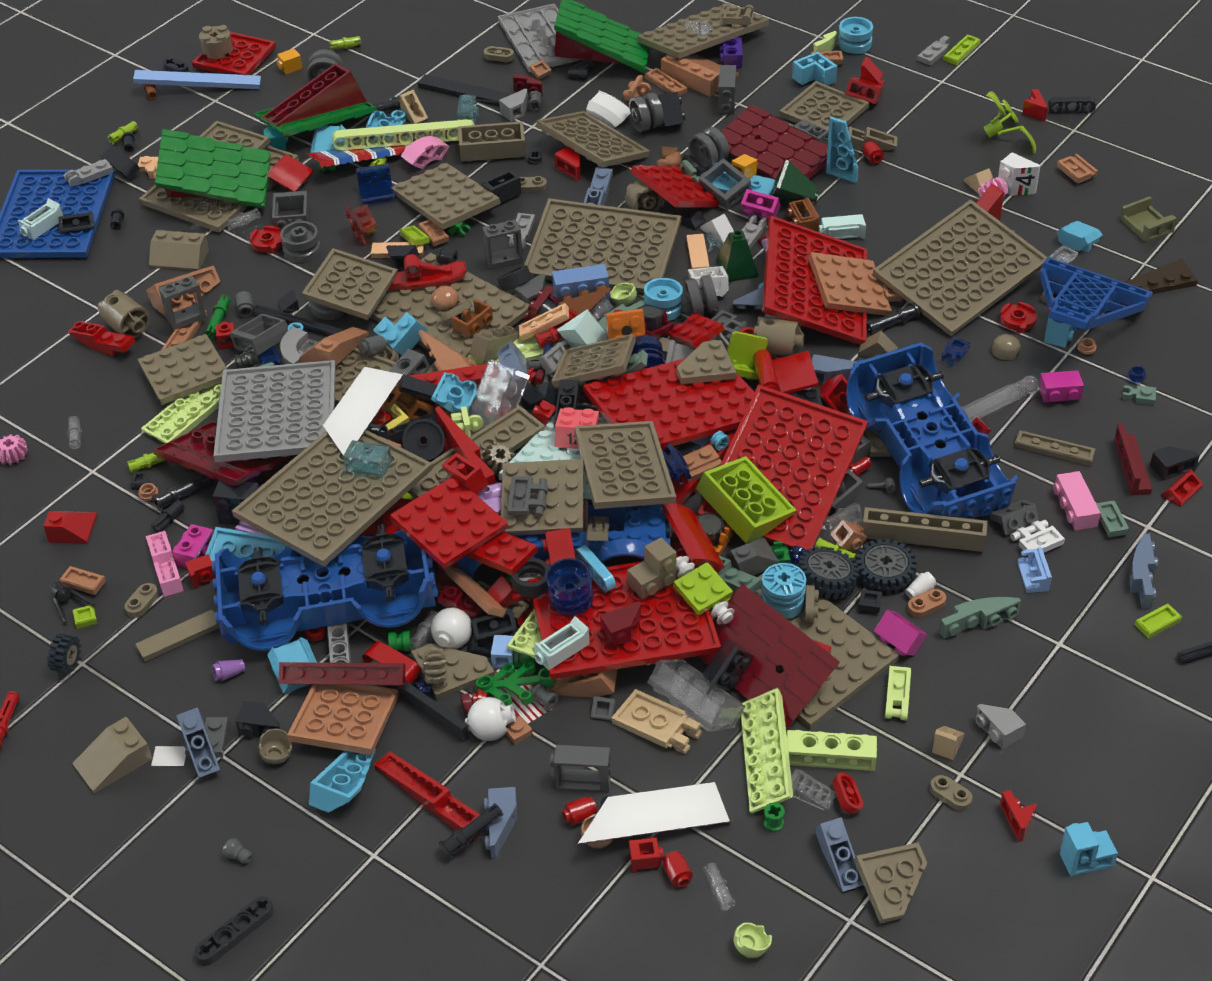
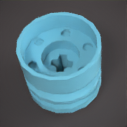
(784, 589)

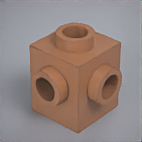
(849, 535)

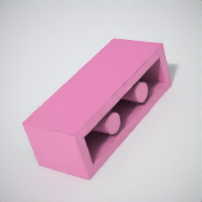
(1076, 500)

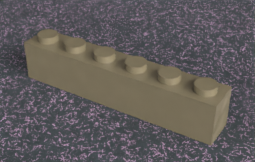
(925, 529)

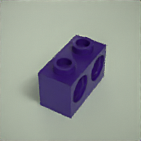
(731, 52)

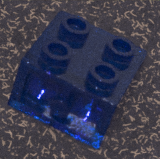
(375, 183)

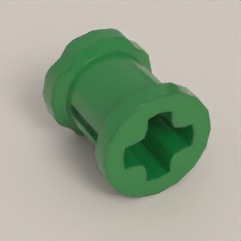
(774, 816)

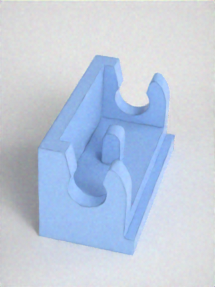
(1034, 570)

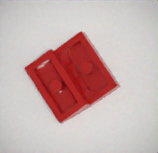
(290, 173)

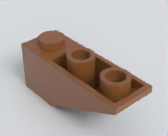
(585, 299)

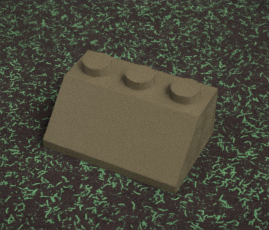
(178, 250)

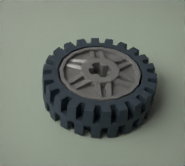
(886, 566)
(829, 571)

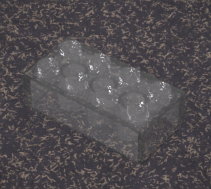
(498, 392)
(696, 695)

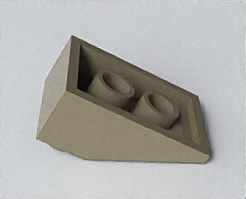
(112, 755)

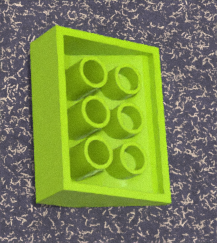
(745, 498)

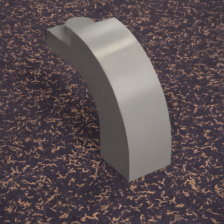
(291, 344)

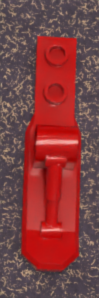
(423, 275)

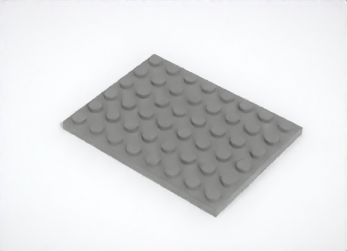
(273, 409)

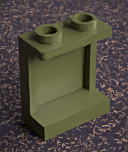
(1146, 220)

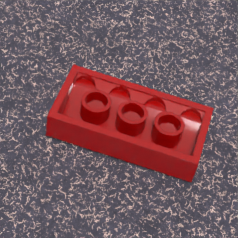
(692, 536)

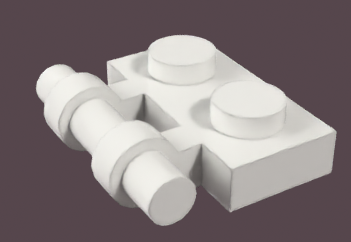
(1043, 537)

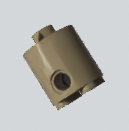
(124, 314)
(783, 336)

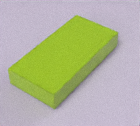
(414, 235)
(1158, 621)

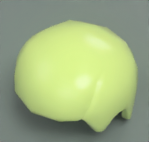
(623, 294)
(751, 940)

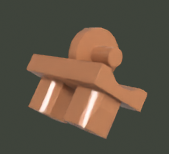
(637, 88)

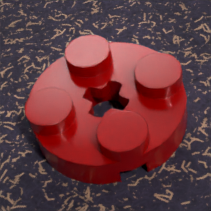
(261, 242)
(1010, 319)

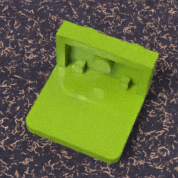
(741, 353)

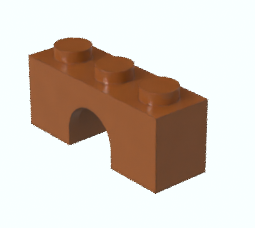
(413, 405)

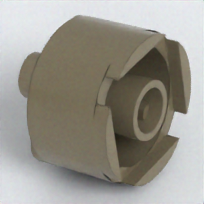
(215, 41)
(643, 198)

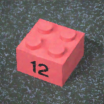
(566, 422)

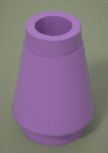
(226, 669)

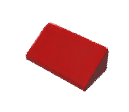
(1183, 488)

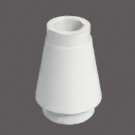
(921, 584)

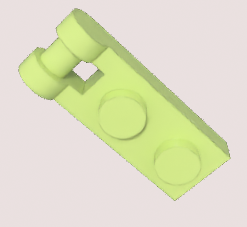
(898, 692)

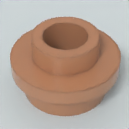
(1087, 346)
(147, 490)

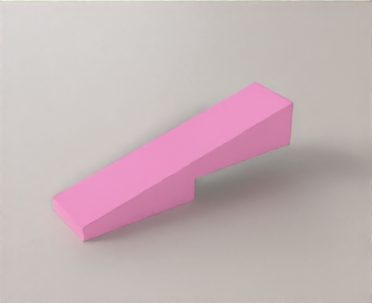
(164, 563)

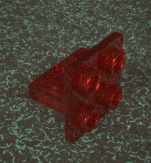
(361, 221)

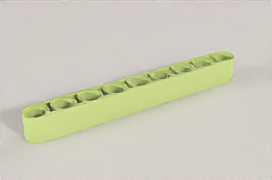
(396, 132)

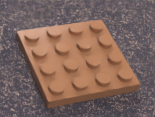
(849, 284)
(343, 717)

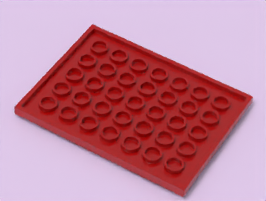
(791, 285)
(677, 409)
(801, 452)
(665, 631)

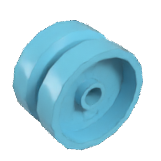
(855, 35)
(666, 295)

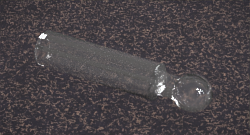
(1001, 398)

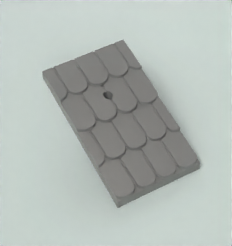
(534, 35)

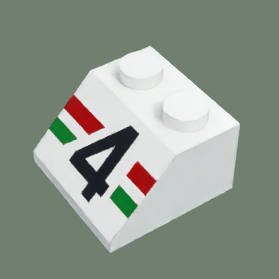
(1019, 174)

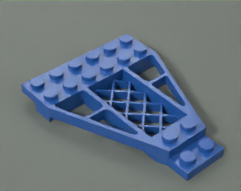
(1087, 295)

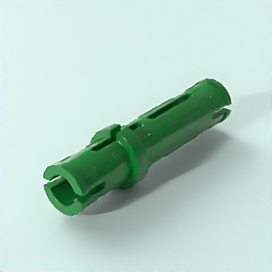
(219, 311)

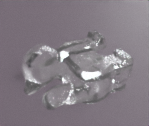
(601, 309)

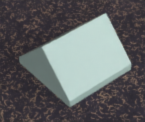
(582, 330)

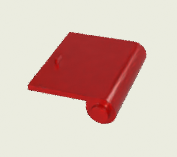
(785, 373)

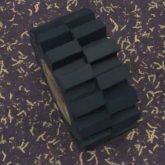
(64, 653)

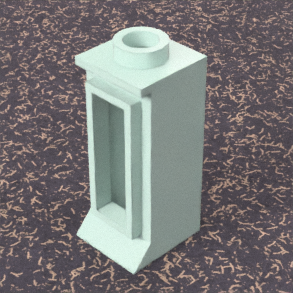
(41, 220)
(843, 226)
(562, 644)

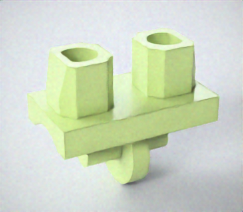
(467, 423)

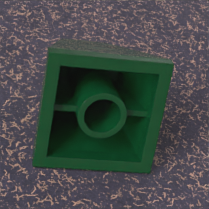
(793, 185)
(737, 257)

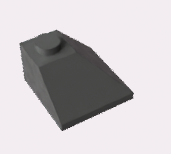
(753, 557)

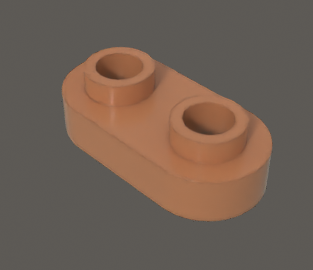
(929, 603)

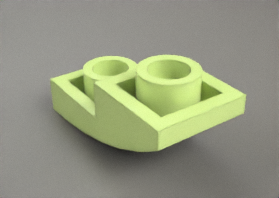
(827, 44)

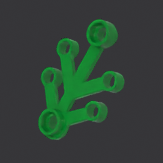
(492, 684)

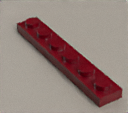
(342, 673)

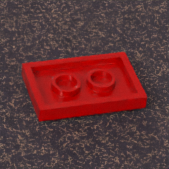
(695, 330)
(504, 553)

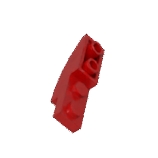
(100, 339)

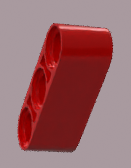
(386, 654)

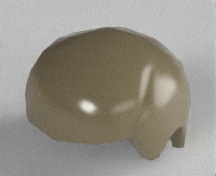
(1005, 347)
(274, 746)

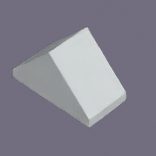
(718, 227)

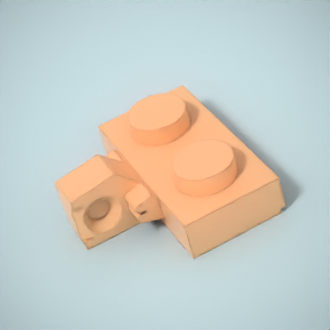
(148, 165)

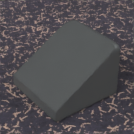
(603, 708)

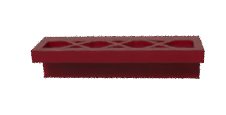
(1132, 462)

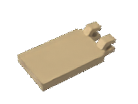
(656, 721)

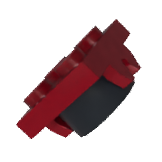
(544, 303)
(656, 321)

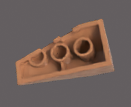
(206, 279)
(335, 346)
(445, 356)

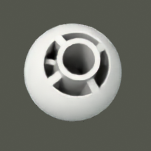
(451, 628)
(489, 717)

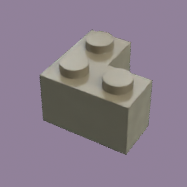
(655, 571)

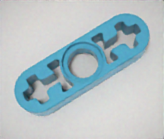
(598, 571)

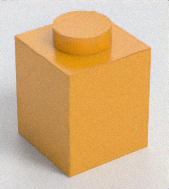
(289, 61)
(746, 165)

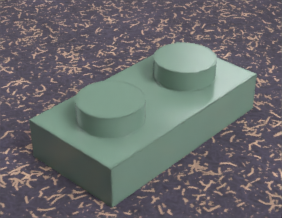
(1112, 519)

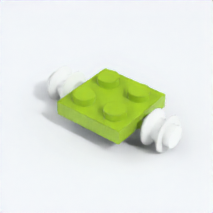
(703, 589)

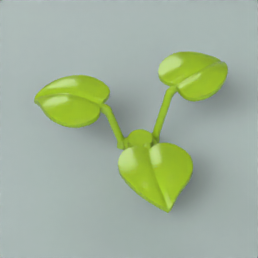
(995, 126)

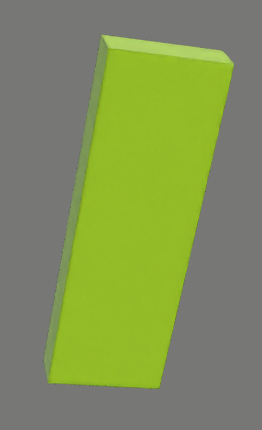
(961, 50)

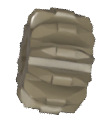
(496, 455)
(434, 665)

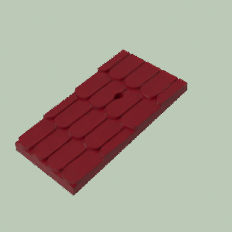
(773, 143)
(196, 453)
(774, 643)

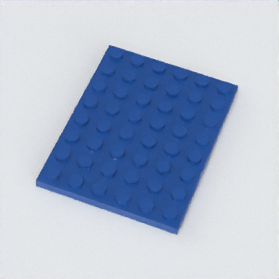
(29, 193)

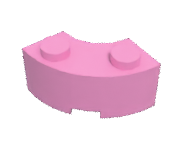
(424, 151)

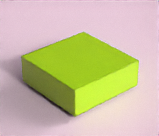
(84, 616)

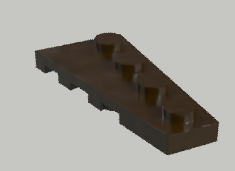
(1166, 278)

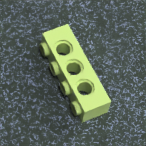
(832, 750)

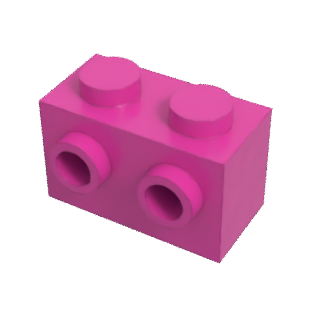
(760, 204)
(1061, 386)
(192, 545)
(900, 633)

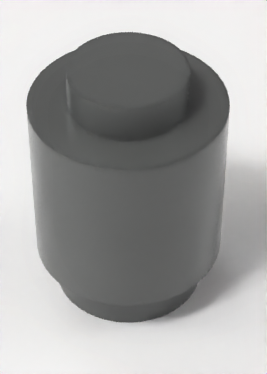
(244, 304)
(372, 345)

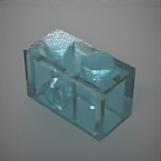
(467, 108)
(367, 458)

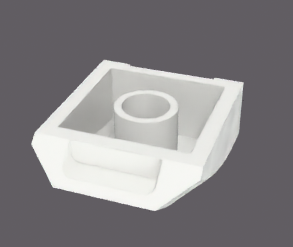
(607, 109)
(718, 276)

